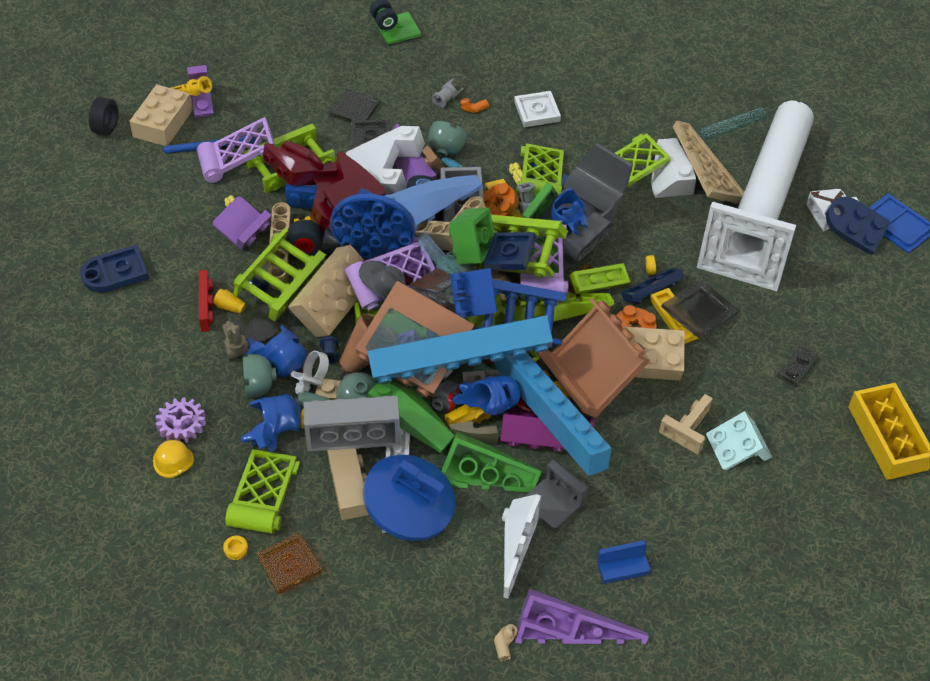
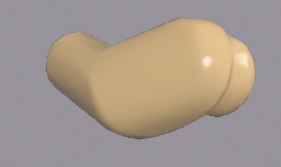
(503, 640)

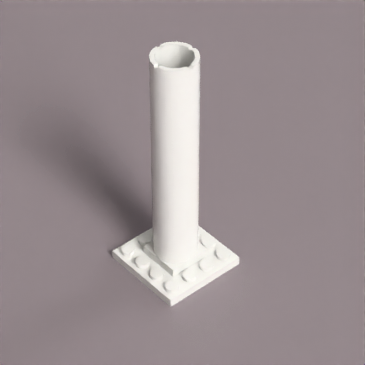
(751, 240)

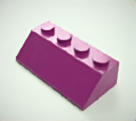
(527, 428)

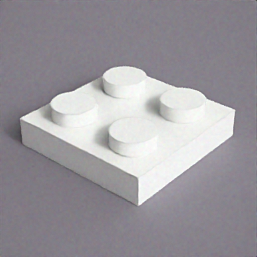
(537, 109)

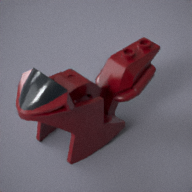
(333, 181)

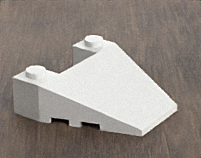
(380, 155)

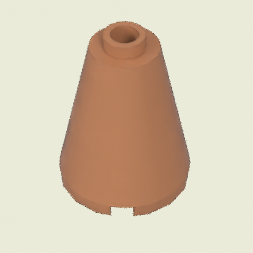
(349, 359)

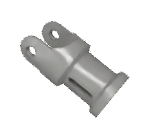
(448, 92)
(527, 195)

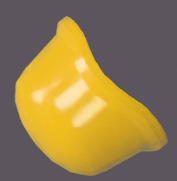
(172, 459)

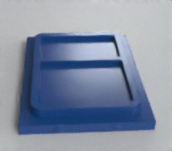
(906, 226)

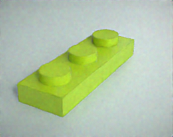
(599, 278)

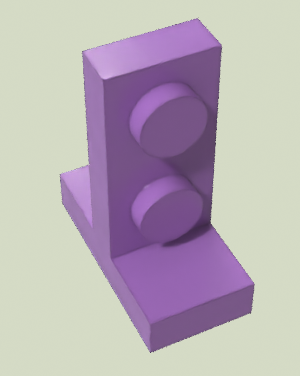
(202, 103)

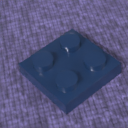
(510, 251)

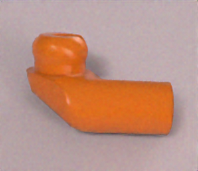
(473, 107)

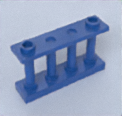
(531, 295)

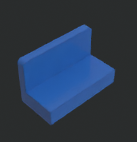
(623, 562)

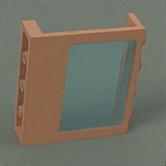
(406, 319)

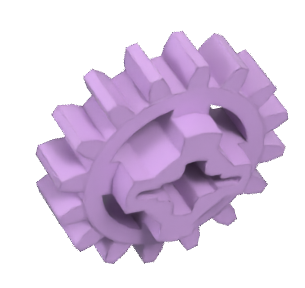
(180, 420)

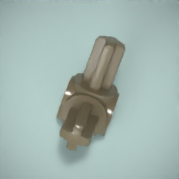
(234, 343)

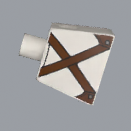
(820, 200)

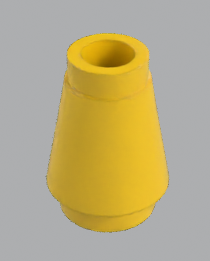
(228, 301)

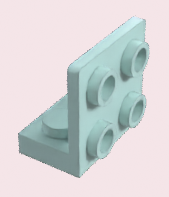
(737, 441)

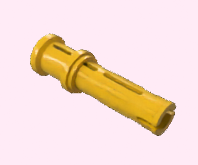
(196, 87)

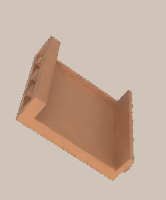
(596, 359)

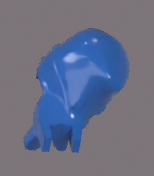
(572, 215)
(282, 351)
(491, 394)
(279, 415)

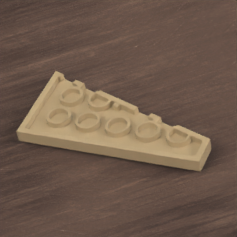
(710, 171)

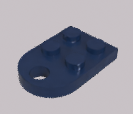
(857, 223)
(114, 270)

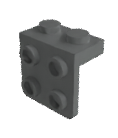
(560, 495)

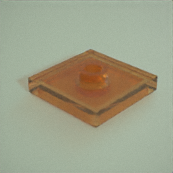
(289, 563)

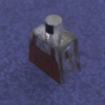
(435, 287)

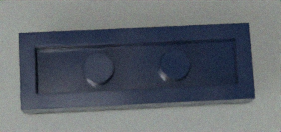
(652, 285)

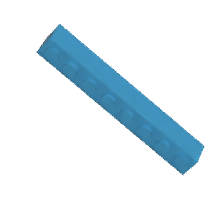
(459, 349)
(557, 413)

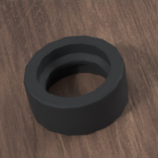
(103, 116)

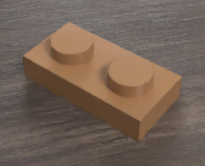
(433, 160)

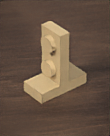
(683, 431)

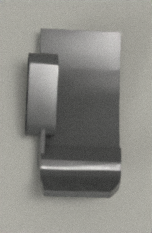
(601, 185)

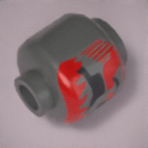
(444, 395)

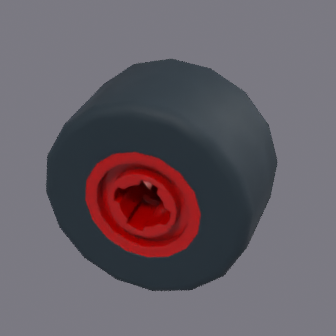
(305, 236)

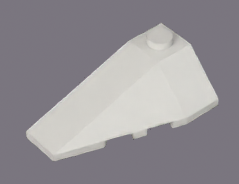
(677, 175)
(518, 531)

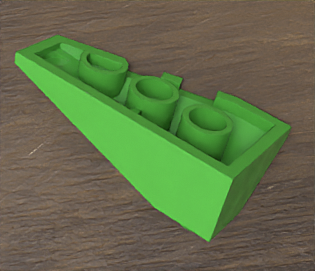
(416, 415)
(483, 465)

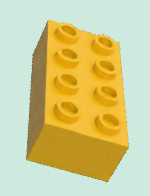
(891, 430)

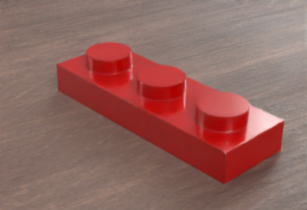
(206, 300)

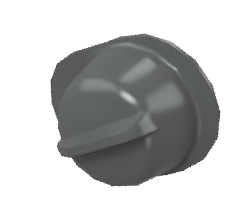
(380, 277)

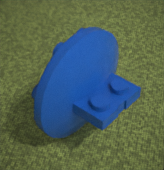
(372, 224)
(408, 497)

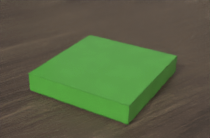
(541, 202)

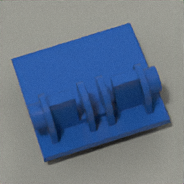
(473, 293)

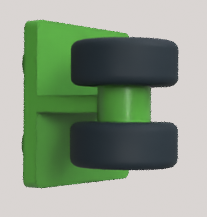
(391, 25)

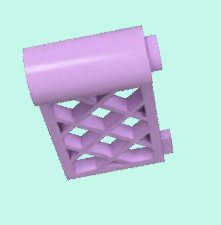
(213, 159)
(552, 283)
(369, 299)

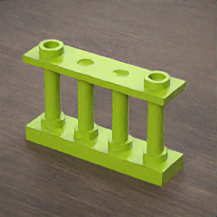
(303, 137)
(546, 228)
(288, 291)

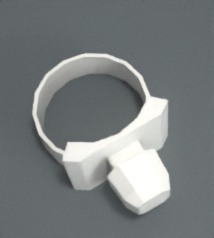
(306, 378)

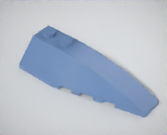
(437, 195)

